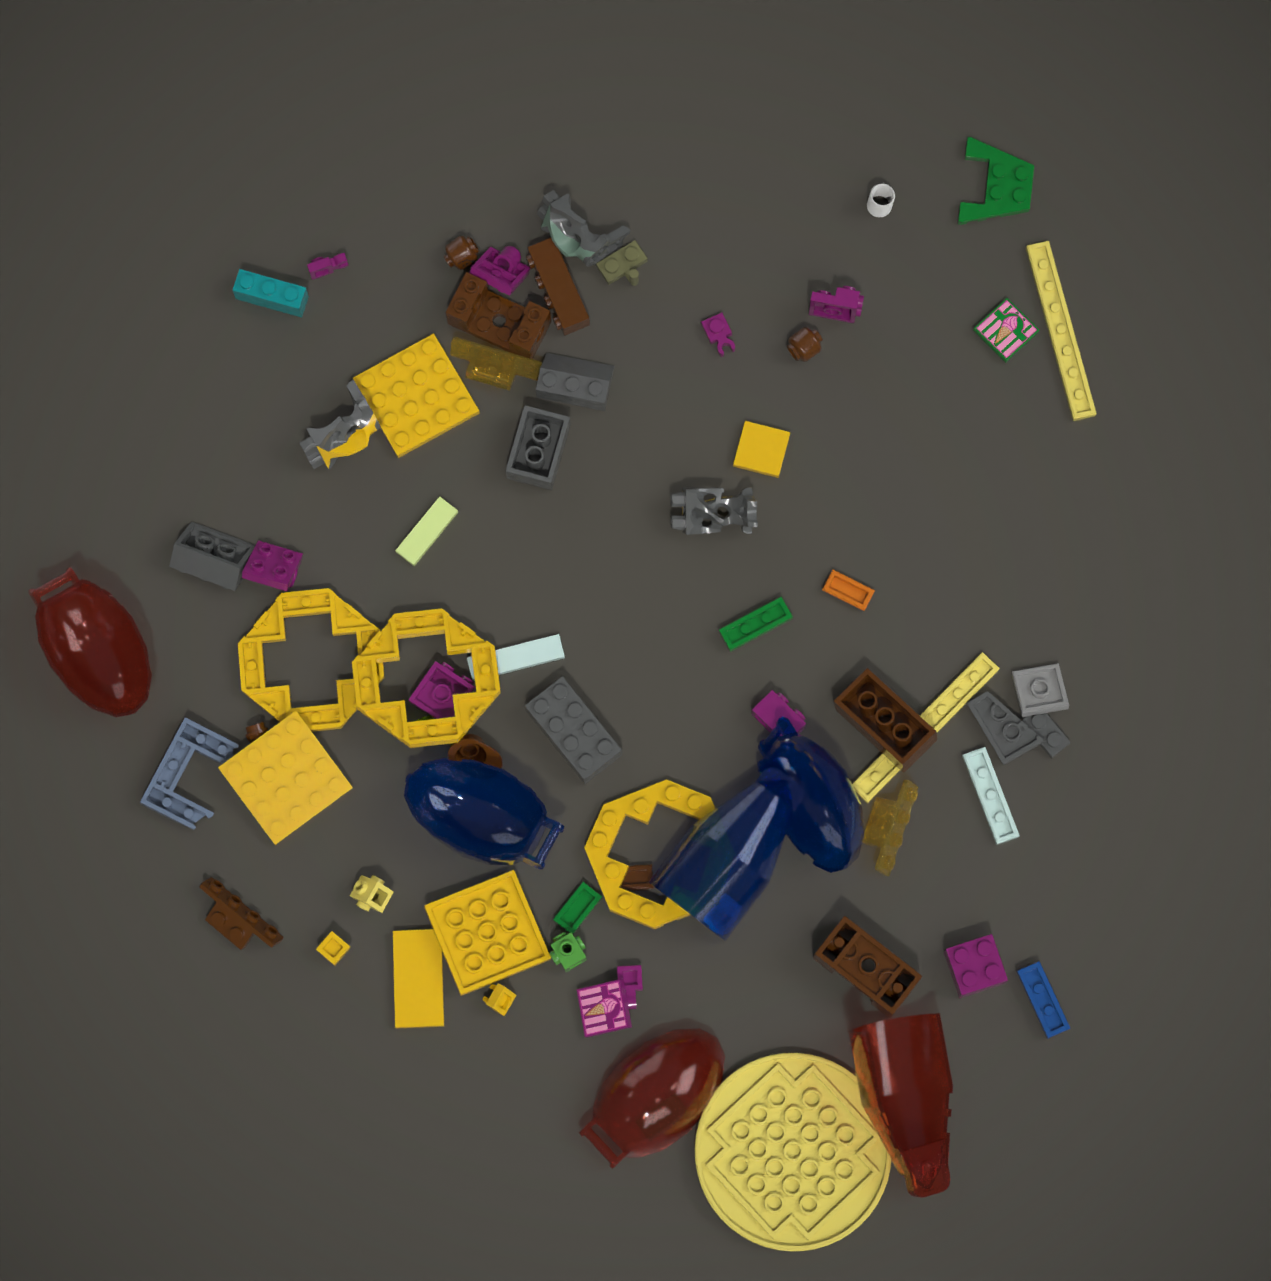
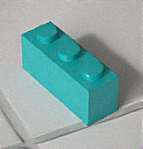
(270, 293)

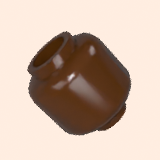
(461, 252)
(804, 344)

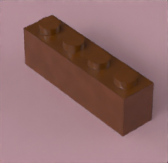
(558, 287)

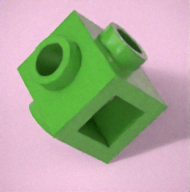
(571, 959)

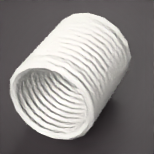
(880, 190)

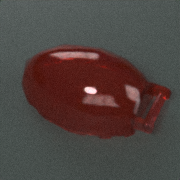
(93, 645)
(656, 1094)

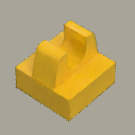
(333, 948)
(500, 999)

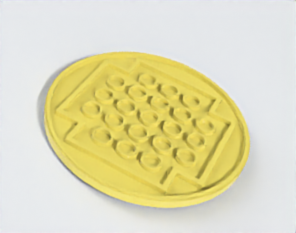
(790, 1153)

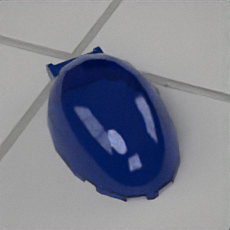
(480, 812)
(830, 814)

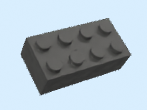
(573, 730)

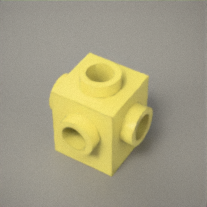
(371, 893)

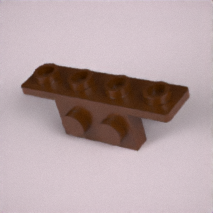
(235, 919)

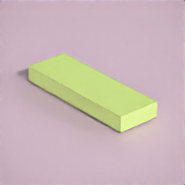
(426, 531)

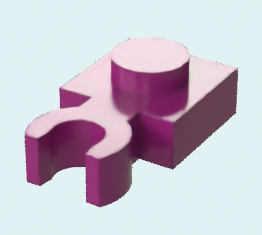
(323, 266)
(717, 331)

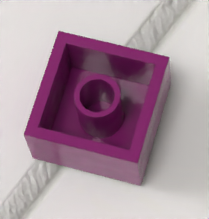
(975, 966)

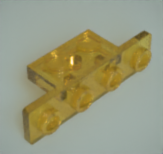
(493, 365)
(888, 824)

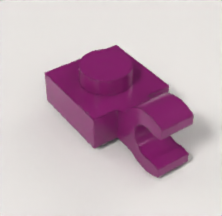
(633, 982)

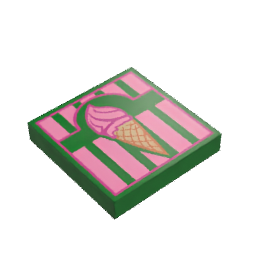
(1006, 330)

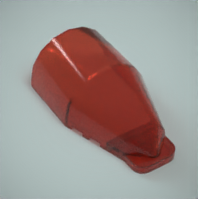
(906, 1093)

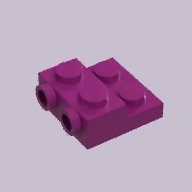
(841, 307)
(437, 689)

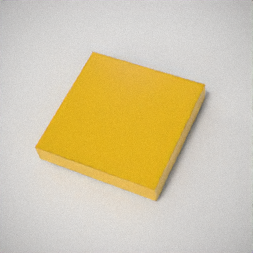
(761, 449)

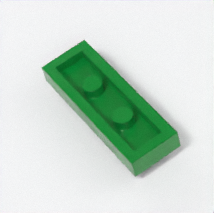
(755, 624)

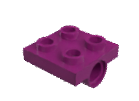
(501, 269)
(272, 566)

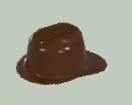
(473, 748)

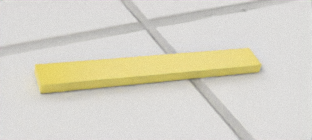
(1060, 331)
(936, 715)

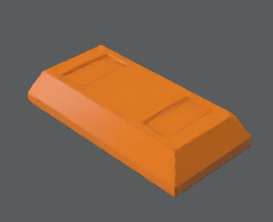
(848, 590)

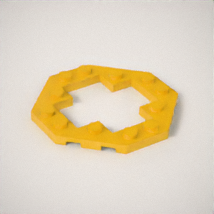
(271, 628)
(467, 706)
(611, 873)

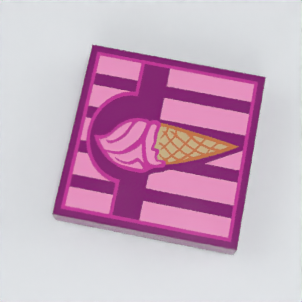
(604, 1008)

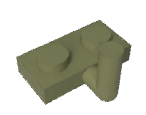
(623, 264)

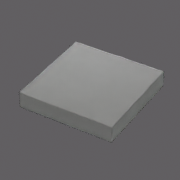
(1040, 690)

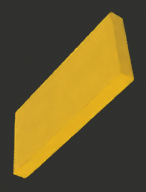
(418, 979)

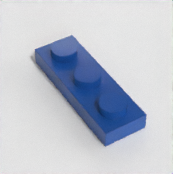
(1043, 1000)

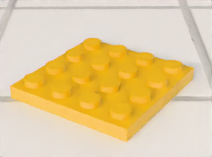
(416, 395)
(285, 777)
(487, 932)

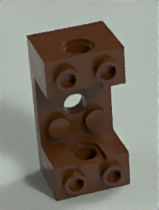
(476, 308)
(886, 985)

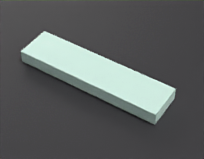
(526, 655)
(990, 795)

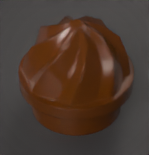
(255, 731)

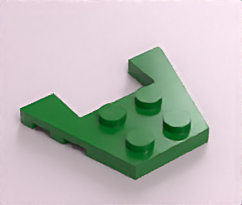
(1007, 184)

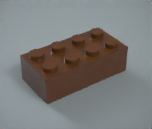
(885, 720)

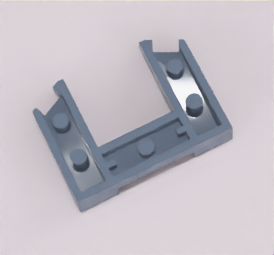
(160, 795)

